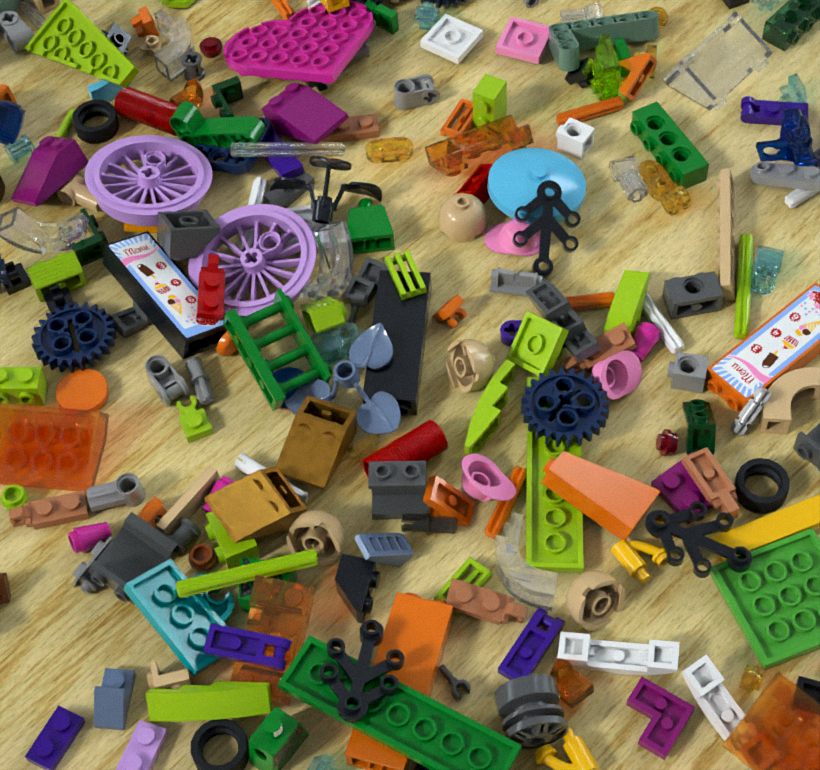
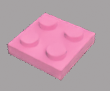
(523, 40)

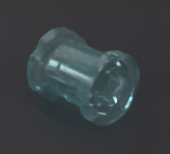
(19, 149)

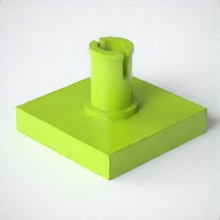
(537, 344)

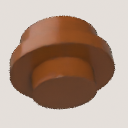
(202, 557)

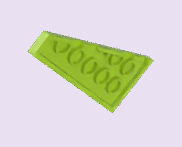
(78, 43)

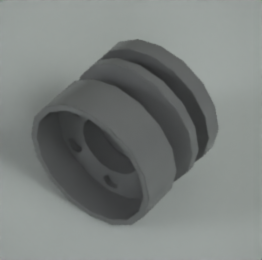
(531, 710)

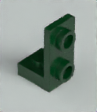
(226, 93)
(92, 248)
(700, 426)

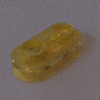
(389, 149)
(654, 177)

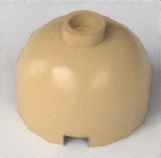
(462, 217)
(469, 365)
(317, 531)
(594, 598)

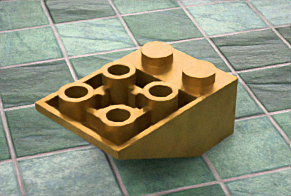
(317, 442)
(256, 505)

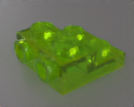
(605, 70)

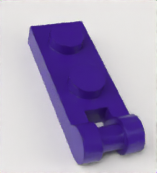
(767, 111)
(531, 645)
(246, 646)

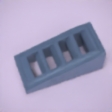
(385, 548)

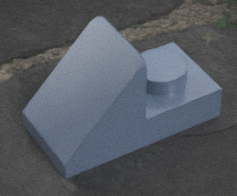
(113, 699)

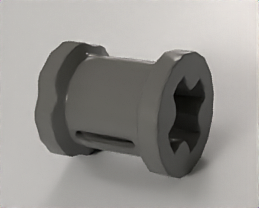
(193, 66)
(184, 534)

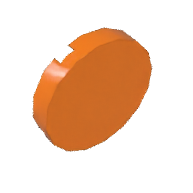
(82, 390)

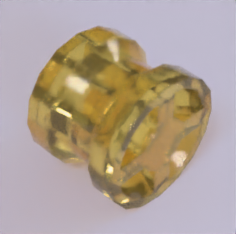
(676, 200)

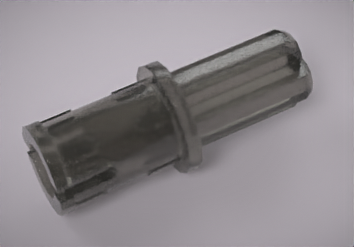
(429, 524)

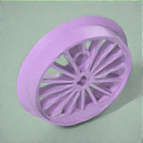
(153, 179)
(259, 260)

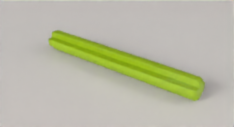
(743, 286)
(246, 573)

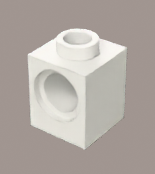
(575, 138)

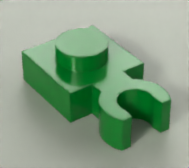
(384, 17)
(622, 53)

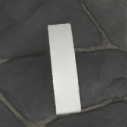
(619, 657)
(712, 696)

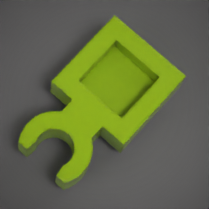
(194, 421)

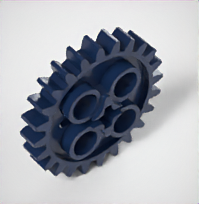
(54, 339)
(547, 394)

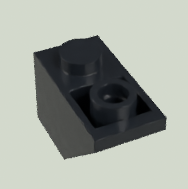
(355, 584)

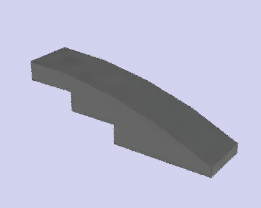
(557, 309)

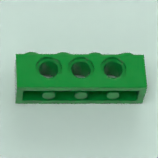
(669, 145)

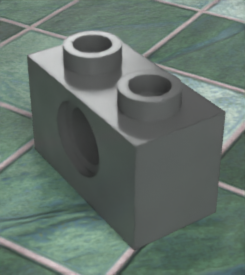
(692, 295)

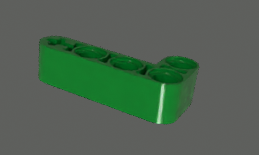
(218, 132)

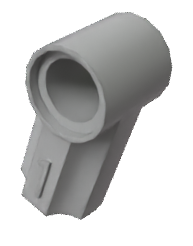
(116, 494)

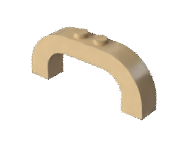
(786, 392)

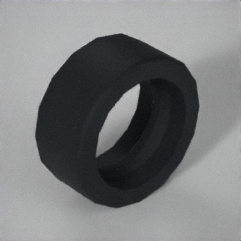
(100, 133)
(766, 468)
(212, 729)

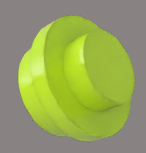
(13, 497)

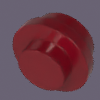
(211, 47)
(667, 442)

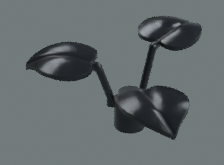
(323, 206)

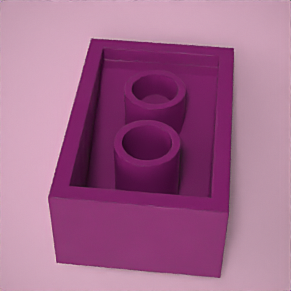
(303, 114)
(49, 169)

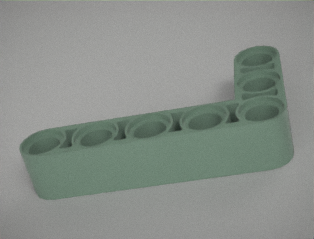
(572, 36)

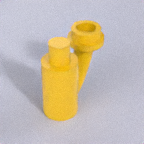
(627, 555)
(576, 751)

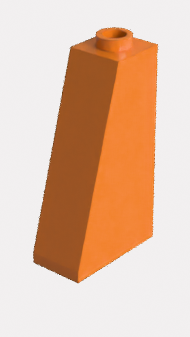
(600, 493)

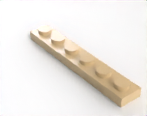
(726, 227)

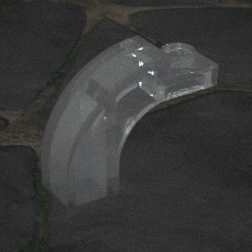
(169, 57)
(41, 237)
(335, 262)
(520, 579)

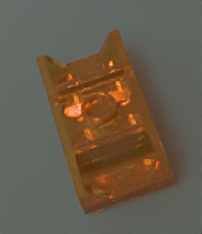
(451, 154)
(281, 611)

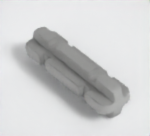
(751, 411)

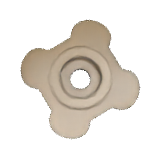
(152, 44)

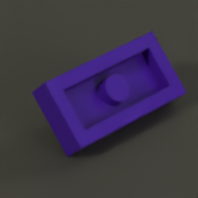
(55, 739)

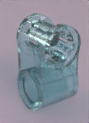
(766, 269)
(333, 343)

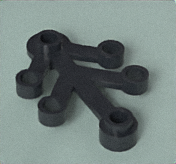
(546, 224)
(696, 537)
(361, 674)

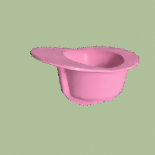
(500, 237)
(618, 374)
(484, 479)

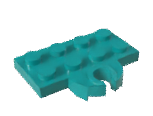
(178, 620)

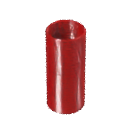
(145, 109)
(417, 445)

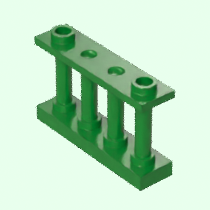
(263, 369)

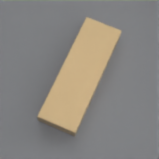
(189, 502)

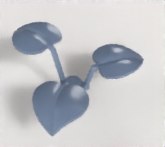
(369, 350)

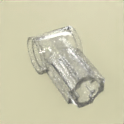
(590, 11)
(627, 173)

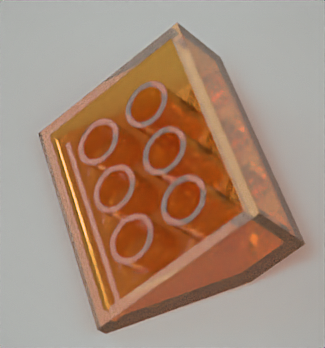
(51, 446)
(779, 729)

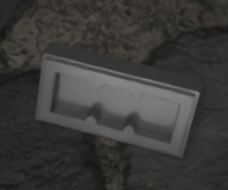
(286, 197)

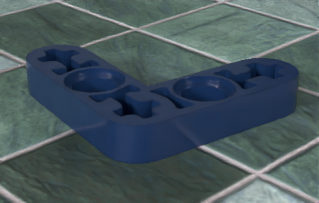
(232, 164)

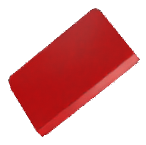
(477, 183)

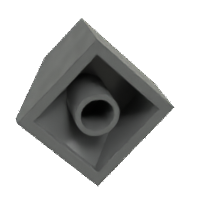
(185, 232)

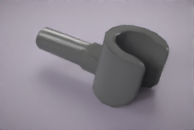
(357, 300)
(454, 682)

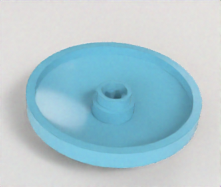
(518, 174)

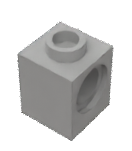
(691, 363)

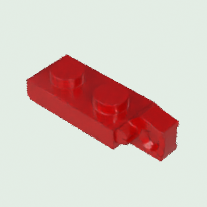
(211, 290)

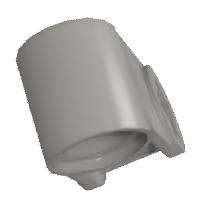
(15, 30)
(414, 92)
(167, 382)

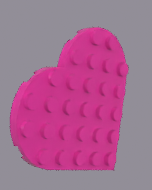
(305, 47)

